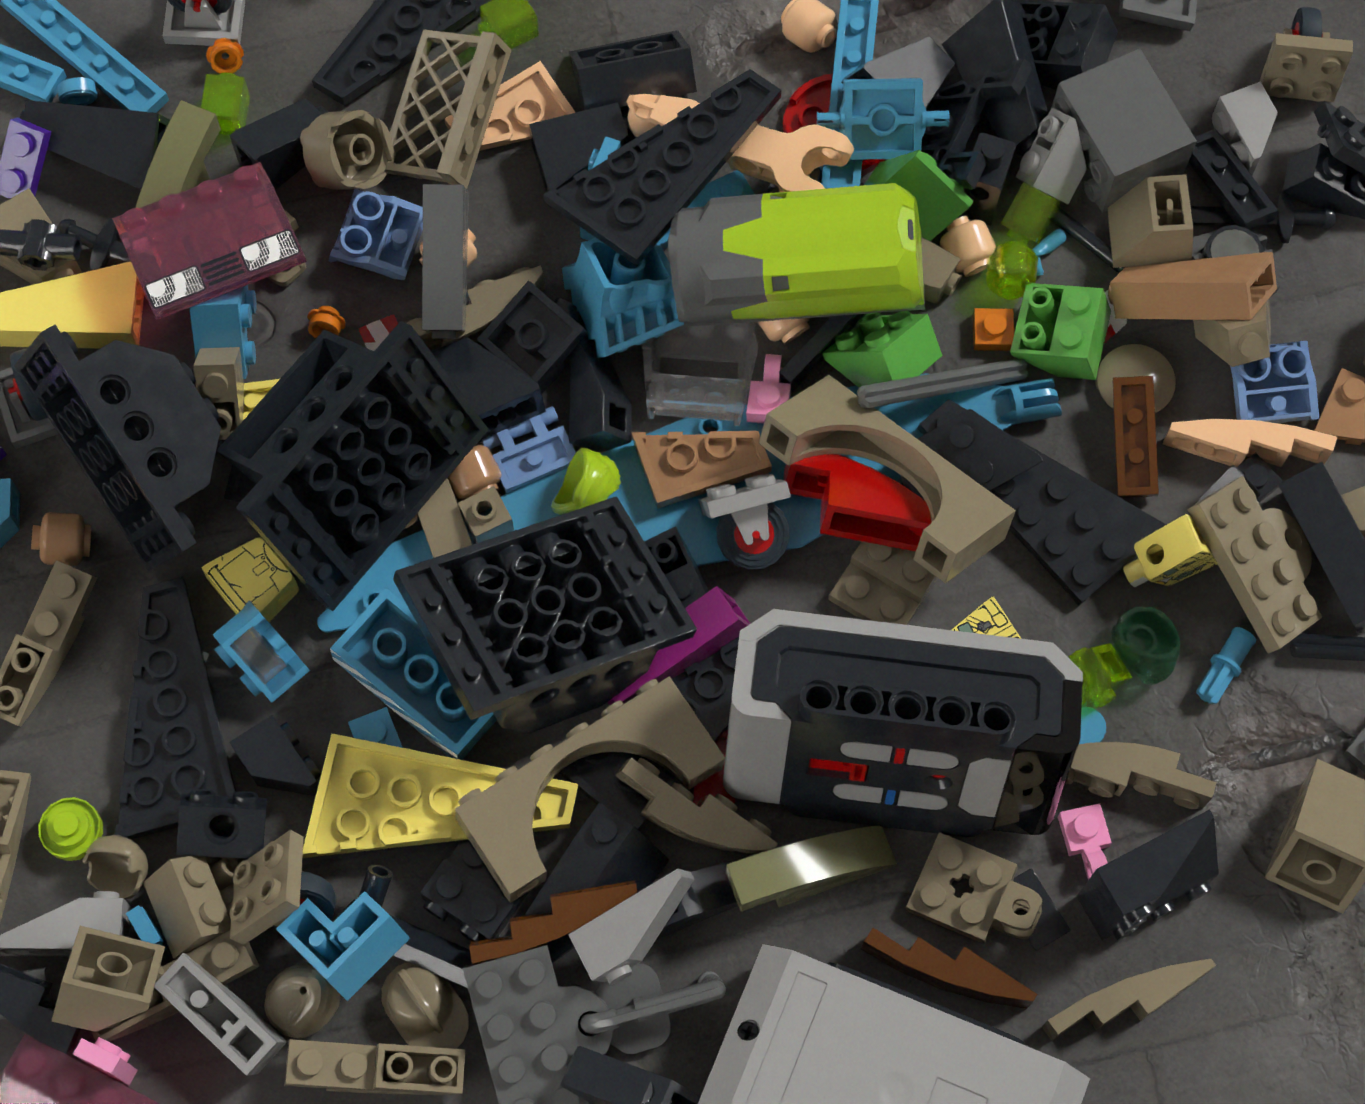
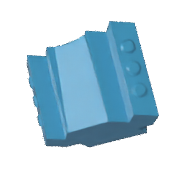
(621, 300)

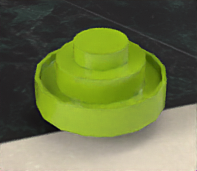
(69, 828)

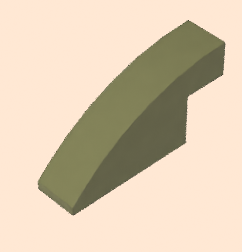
(180, 154)
(809, 867)

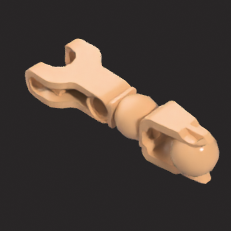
(765, 153)

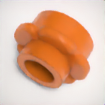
(227, 65)
(325, 319)

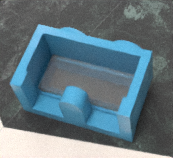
(260, 653)

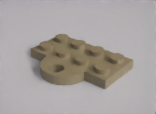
(1259, 562)

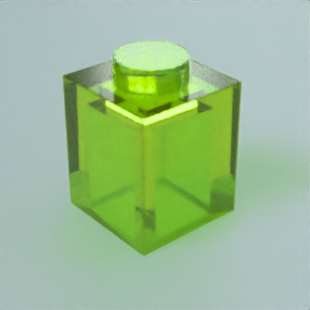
(510, 19)
(228, 99)
(1030, 214)

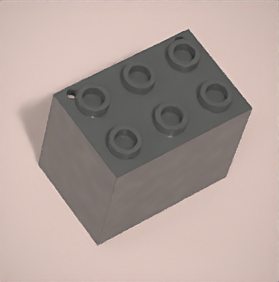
(1124, 126)

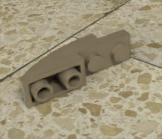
(485, 304)
(44, 643)
(1152, 770)
(708, 823)
(219, 957)
(375, 1068)

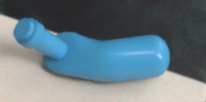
(1048, 245)

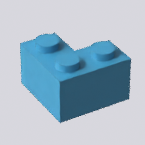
(224, 324)
(348, 948)

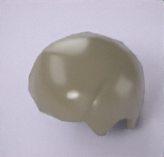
(116, 865)

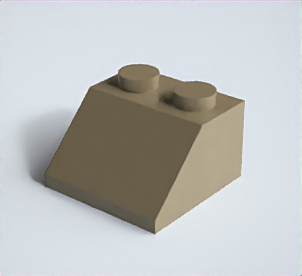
(106, 979)

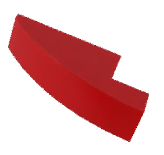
(859, 501)

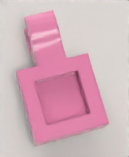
(769, 393)
(1086, 834)

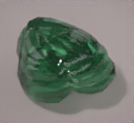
(1146, 643)

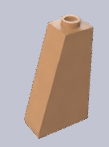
(1195, 289)

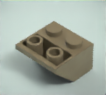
(1152, 223)
(192, 900)

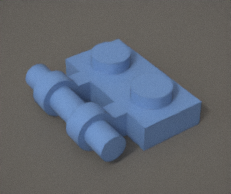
(534, 458)

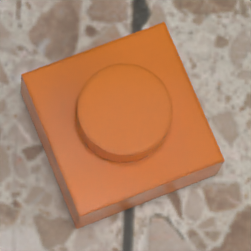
(993, 329)

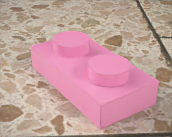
(107, 1059)

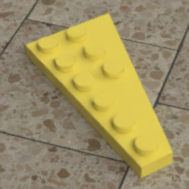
(405, 797)

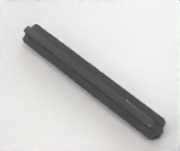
(942, 383)

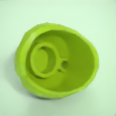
(586, 482)

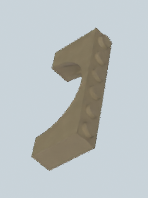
(831, 421)
(651, 725)

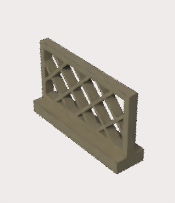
(469, 110)

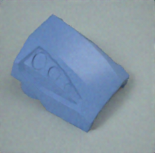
(385, 229)
(1277, 386)

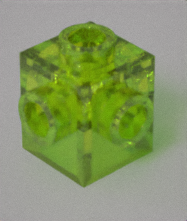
(1102, 674)

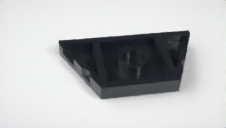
(979, 450)

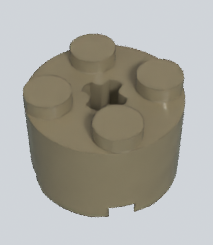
(347, 150)

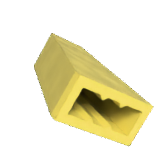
(87, 305)

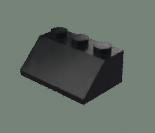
(631, 67)

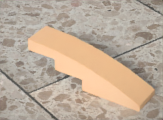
(1232, 440)

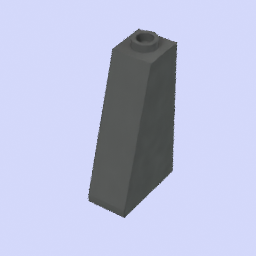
(444, 259)

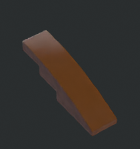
(568, 913)
(965, 976)

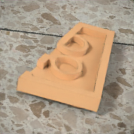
(519, 102)

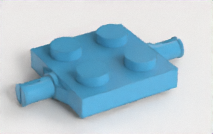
(883, 117)

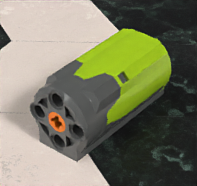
(797, 255)

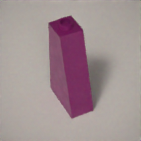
(717, 623)

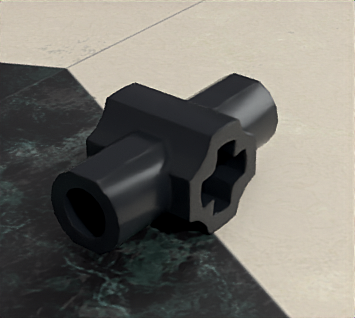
(39, 245)

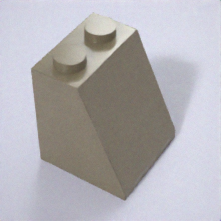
(1324, 839)

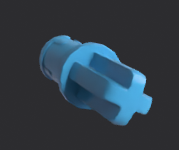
(1225, 665)

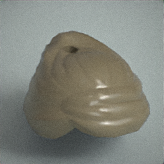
(300, 1001)

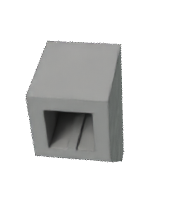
(1245, 122)
(1055, 158)

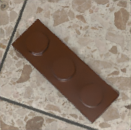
(1135, 436)

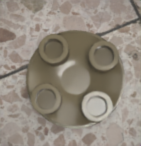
(1137, 361)

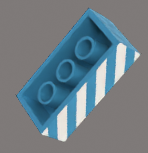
(398, 666)

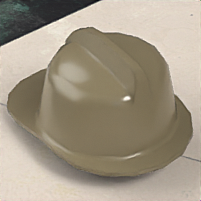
(424, 1008)

